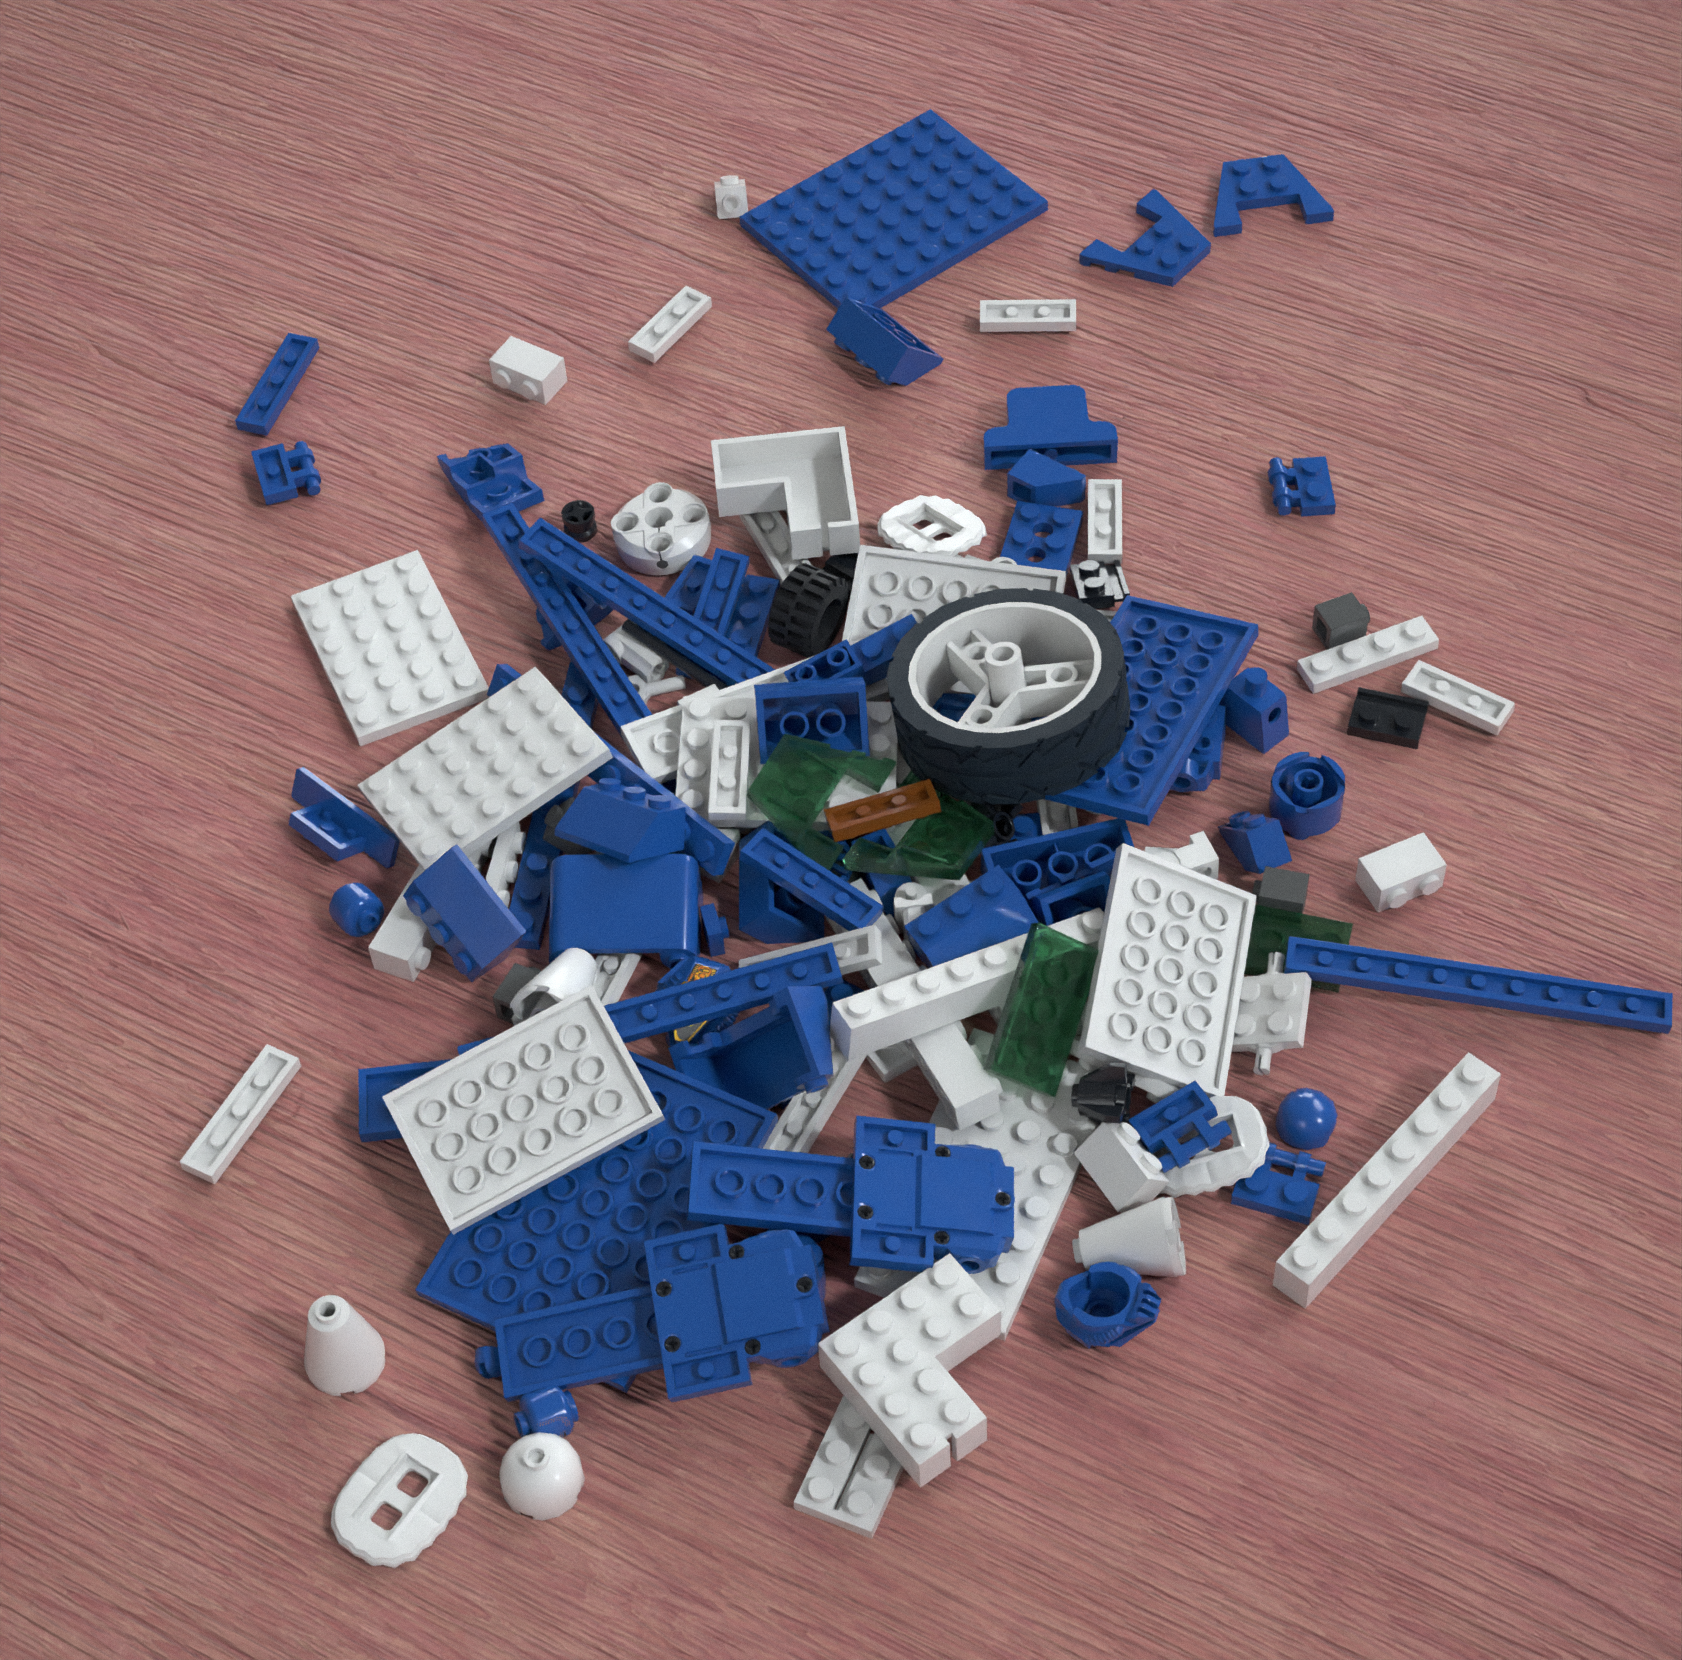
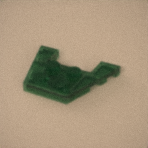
(799, 784)
(932, 847)

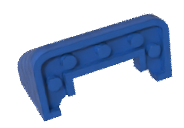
(626, 906)
(768, 1053)

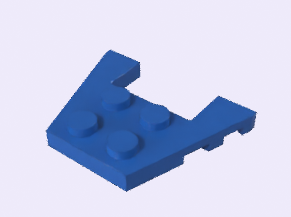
(1262, 184)
(1161, 253)

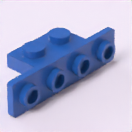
(337, 823)

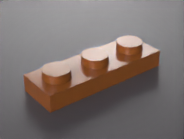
(882, 810)

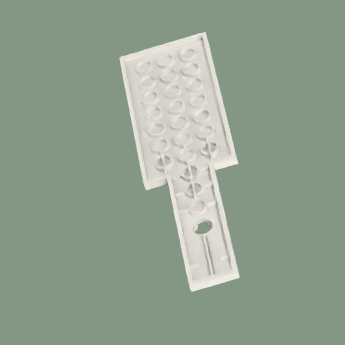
(1037, 1140)

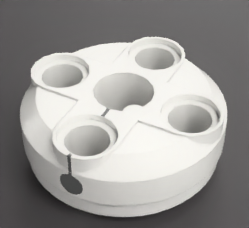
(661, 530)

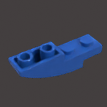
(863, 659)

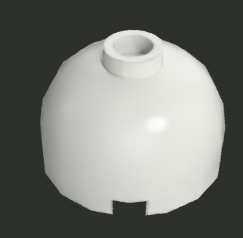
(541, 1476)

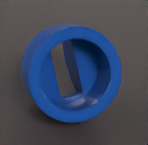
(487, 1362)

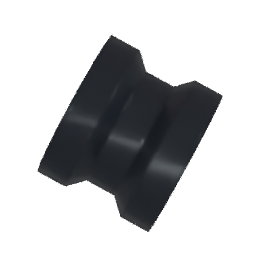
(579, 520)

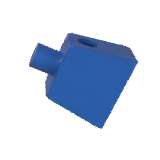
(1256, 709)

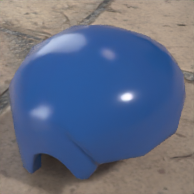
(1306, 1118)

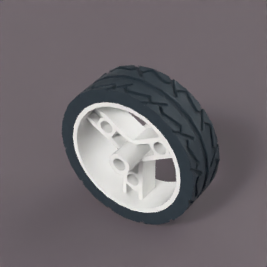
(995, 747)

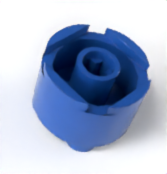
(1307, 794)

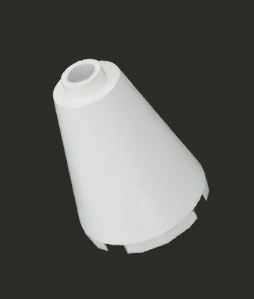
(559, 980)
(1138, 1238)
(341, 1348)

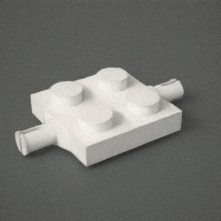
(1272, 1013)

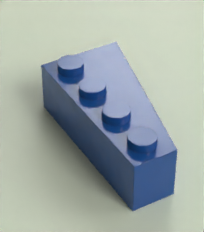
(1058, 857)

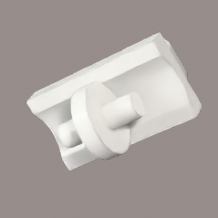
(910, 903)

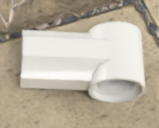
(636, 656)

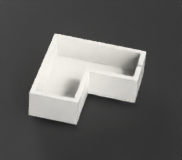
(794, 473)
(898, 1361)

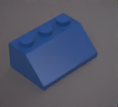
(881, 343)
(815, 710)
(624, 822)
(770, 910)
(464, 914)
(971, 920)

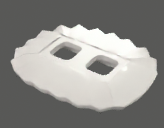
(944, 515)
(1216, 1169)
(377, 1483)

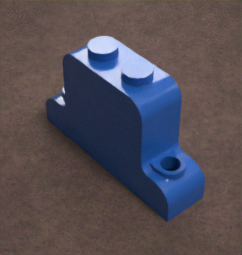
(1052, 424)

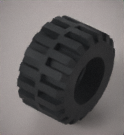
(808, 610)

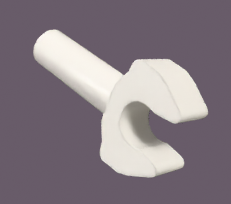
(655, 688)

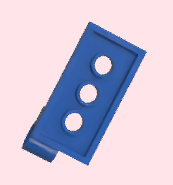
(1056, 548)

